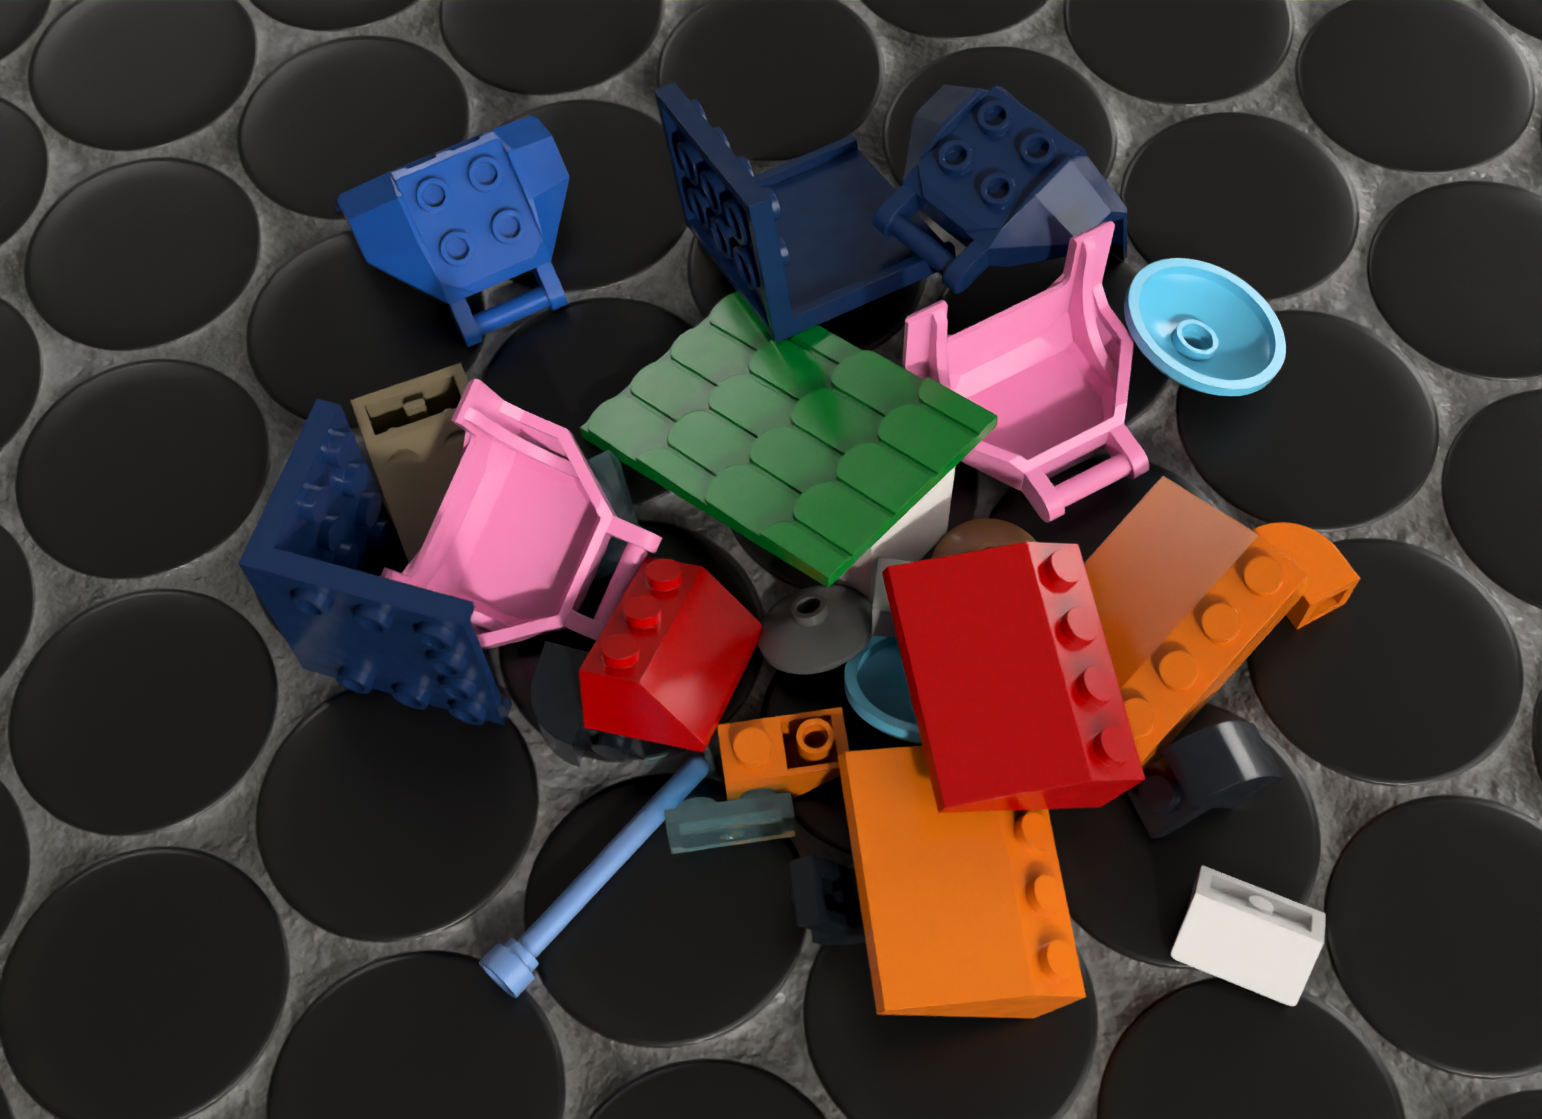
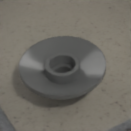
(816, 629)

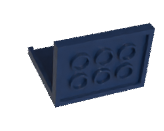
(794, 235)
(316, 581)

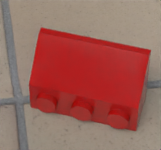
(668, 657)

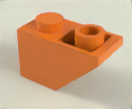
(782, 752)

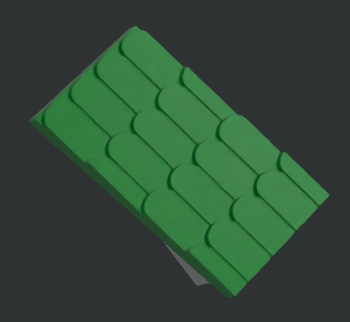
(797, 443)

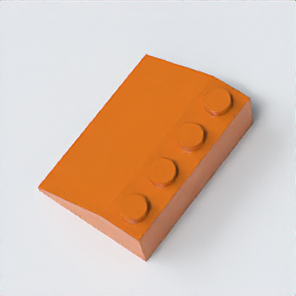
(1184, 606)
(957, 904)

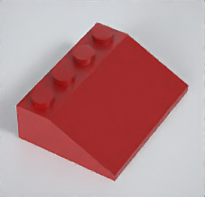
(1012, 680)

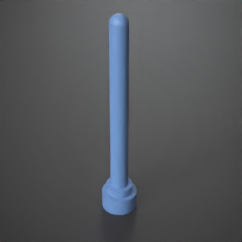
(514, 961)

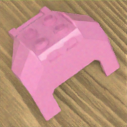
(1051, 376)
(523, 528)

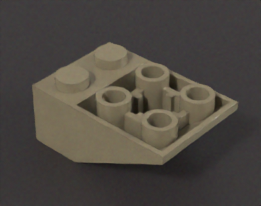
(414, 447)

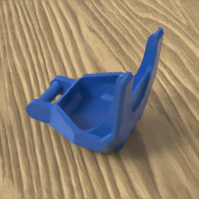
(469, 222)

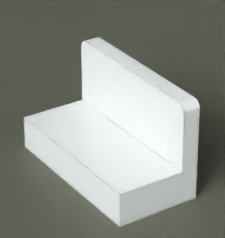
(1249, 936)

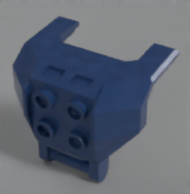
(996, 185)

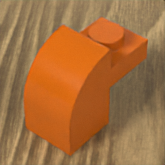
(1330, 574)

